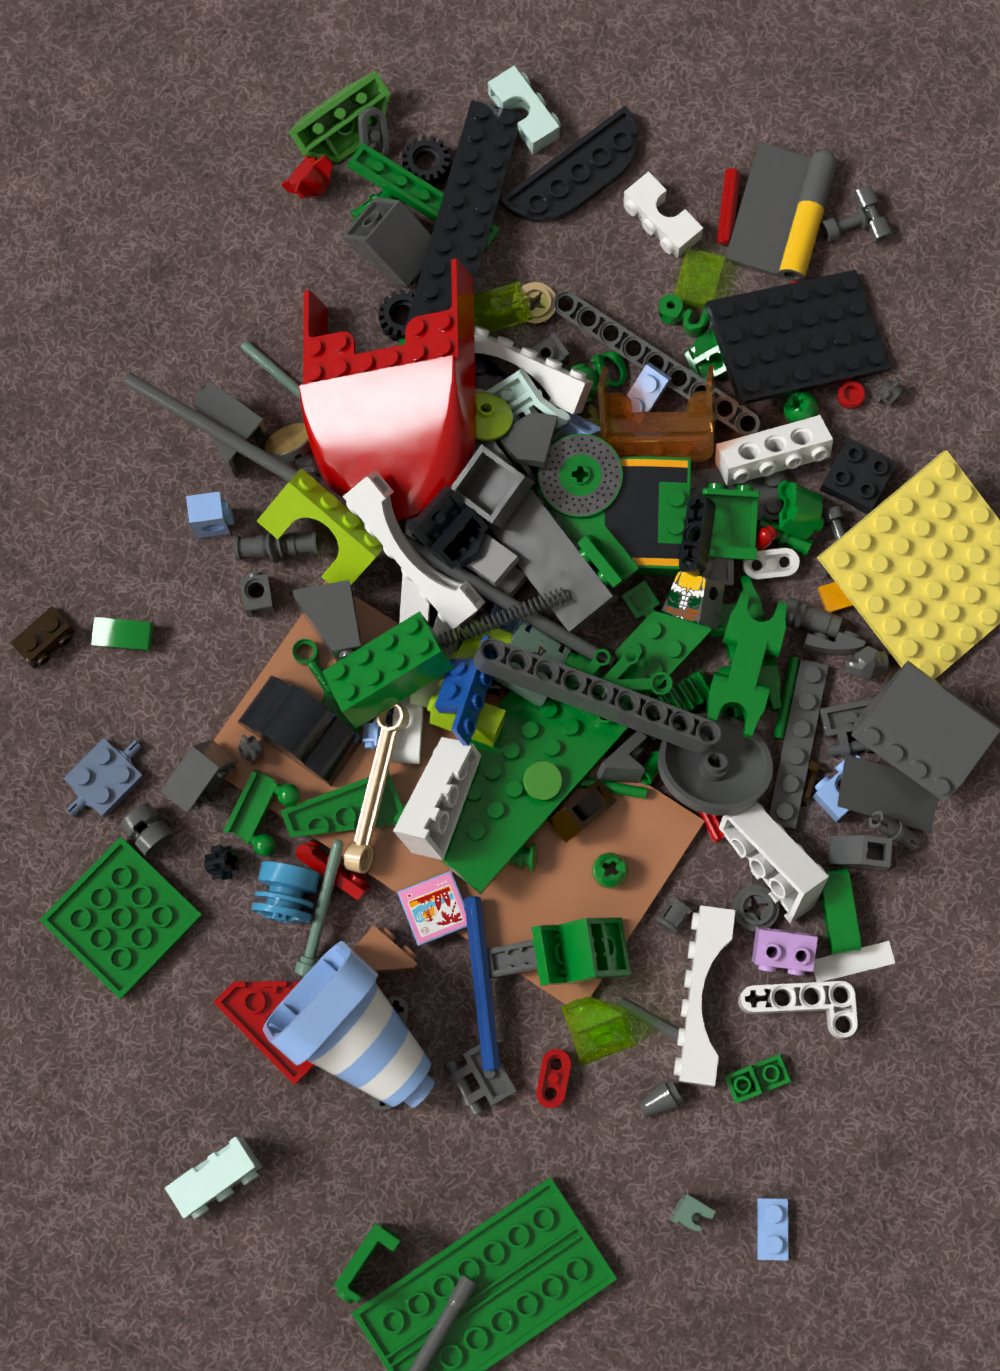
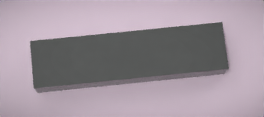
(551, 556)

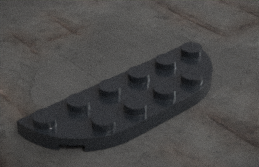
(577, 172)

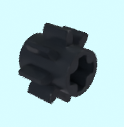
(221, 862)

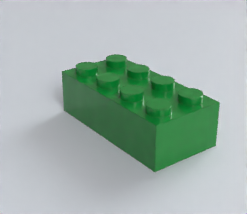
(387, 670)

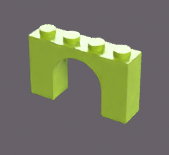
(308, 499)
(490, 717)

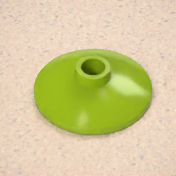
(495, 421)

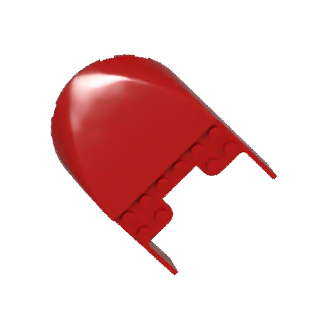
(395, 406)

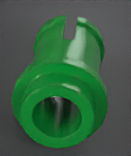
(651, 768)

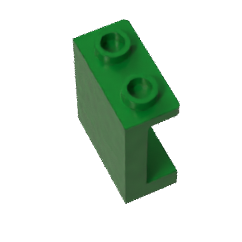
(733, 522)
(377, 1235)

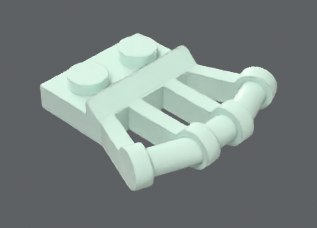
(521, 396)

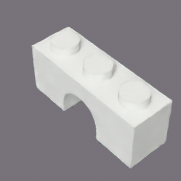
(673, 232)

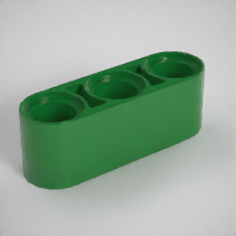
(840, 913)

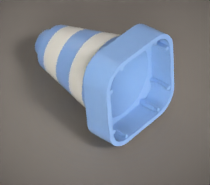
(351, 1030)

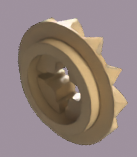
(534, 291)

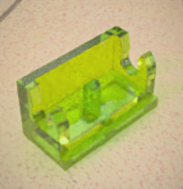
(502, 307)

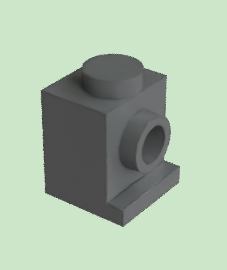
(554, 347)

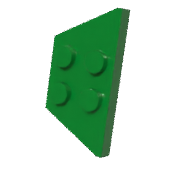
(662, 646)

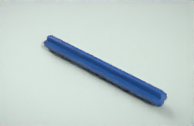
(482, 983)

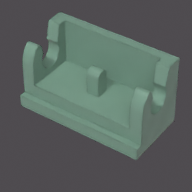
(685, 1212)

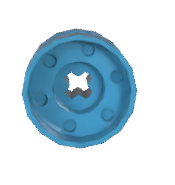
(286, 892)

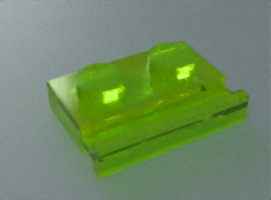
(698, 277)

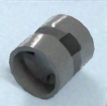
(154, 836)

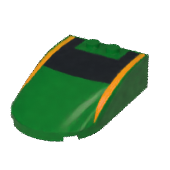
(646, 513)

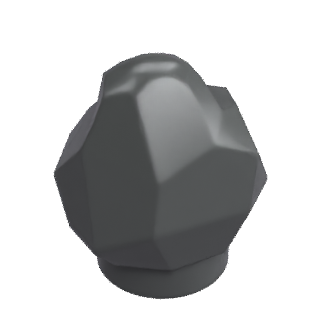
(867, 663)

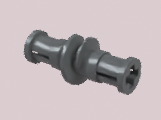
(277, 548)

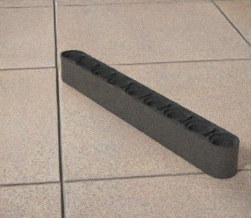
(647, 354)
(583, 698)

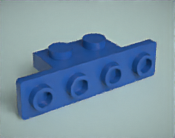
(464, 694)

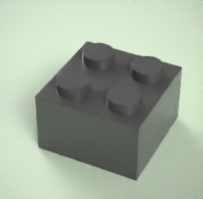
(491, 486)

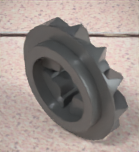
(743, 901)

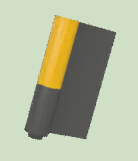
(781, 211)

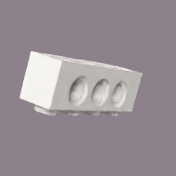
(773, 450)

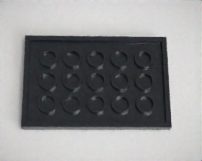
(797, 337)

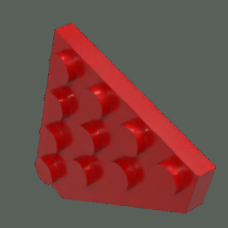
(249, 1008)

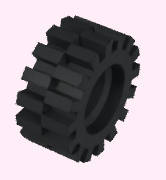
(430, 147)
(388, 309)

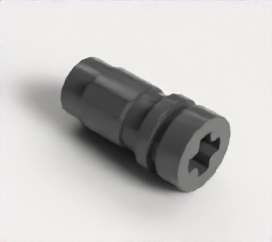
(812, 618)

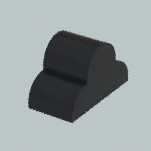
(301, 729)

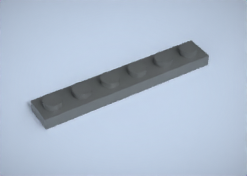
(798, 743)

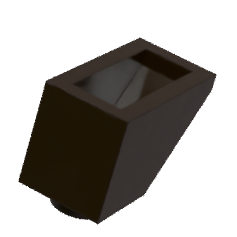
(582, 810)

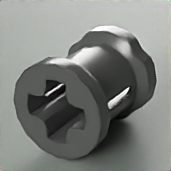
(673, 915)

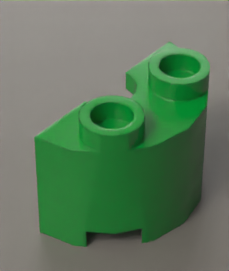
(800, 511)

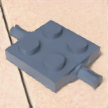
(104, 778)

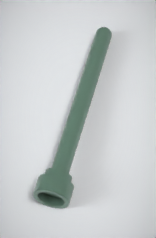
(308, 960)

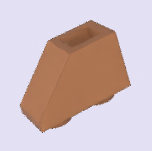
(383, 954)

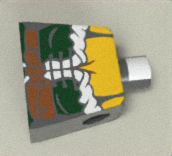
(696, 598)

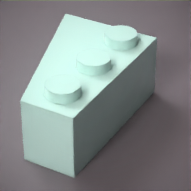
(214, 1178)

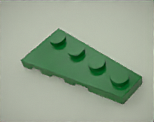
(339, 810)

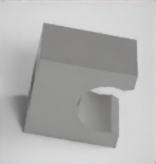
(498, 568)

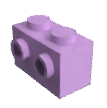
(784, 951)

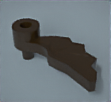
(814, 766)

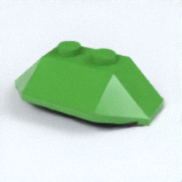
(333, 125)

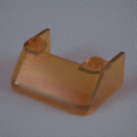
(659, 433)

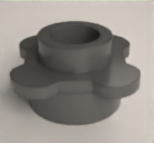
(889, 391)
(250, 748)

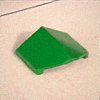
(705, 353)

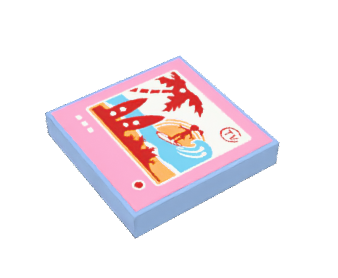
(434, 908)

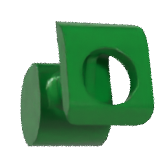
(672, 312)

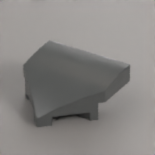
(530, 439)

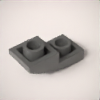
(844, 644)

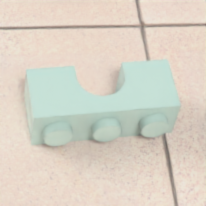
(513, 91)

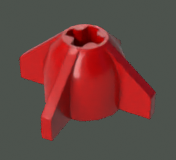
(310, 178)

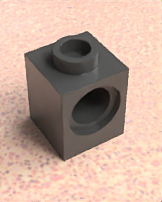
(260, 605)

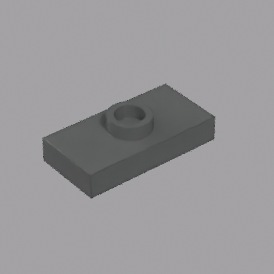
(511, 959)

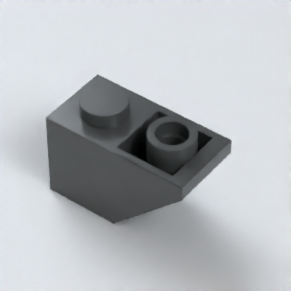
(860, 852)

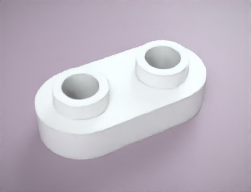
(770, 564)

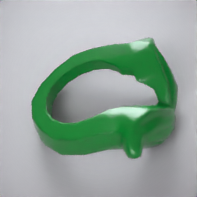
(598, 361)

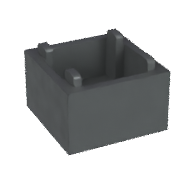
(199, 776)

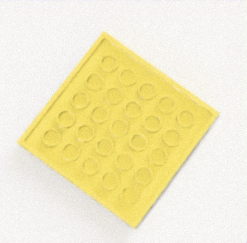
(924, 567)

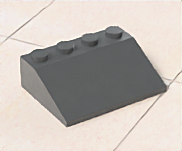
(925, 731)

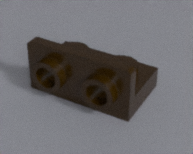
(43, 638)

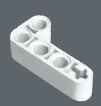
(797, 1003)

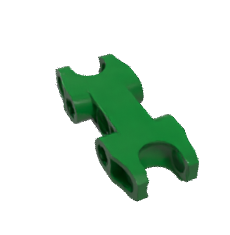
(751, 642)
(769, 672)

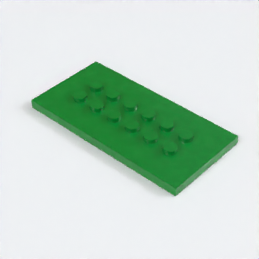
(498, 810)
(529, 1272)

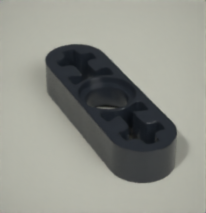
(695, 555)

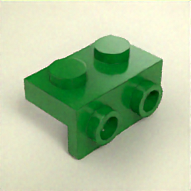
(608, 556)

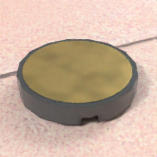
(288, 442)

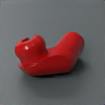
(765, 537)

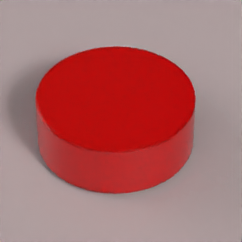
(851, 395)

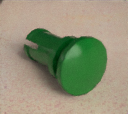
(526, 857)

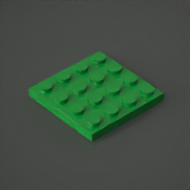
(121, 918)

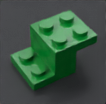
(580, 951)

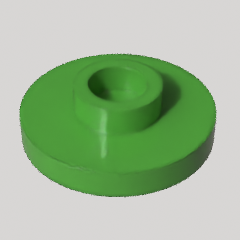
(542, 780)

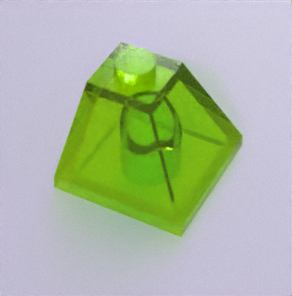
(597, 1028)

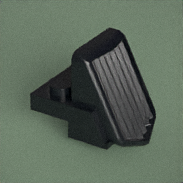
(450, 530)

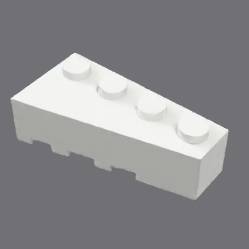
(438, 799)
(776, 859)

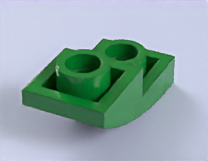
(122, 633)
(758, 1078)

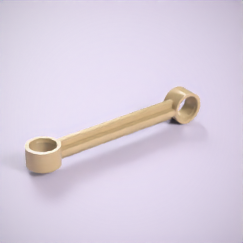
(360, 853)

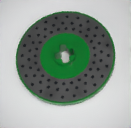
(596, 490)

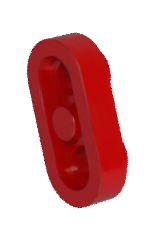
(553, 1078)

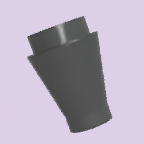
(661, 1099)

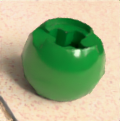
(800, 407)
(607, 859)

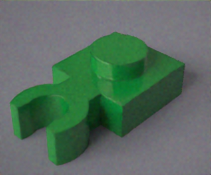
(641, 600)

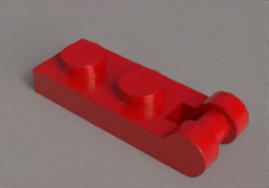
(350, 882)

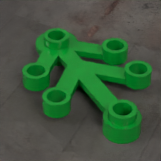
(632, 684)

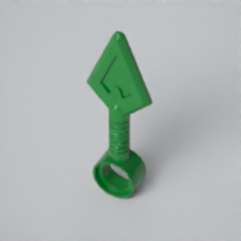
(314, 666)

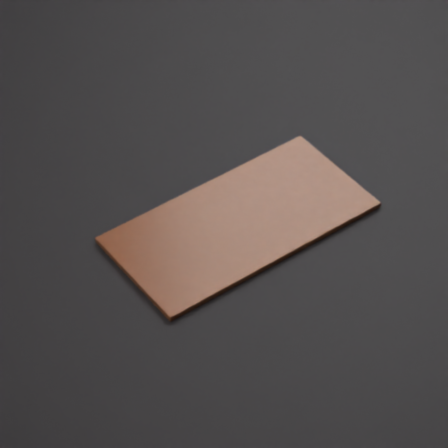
(560, 890)

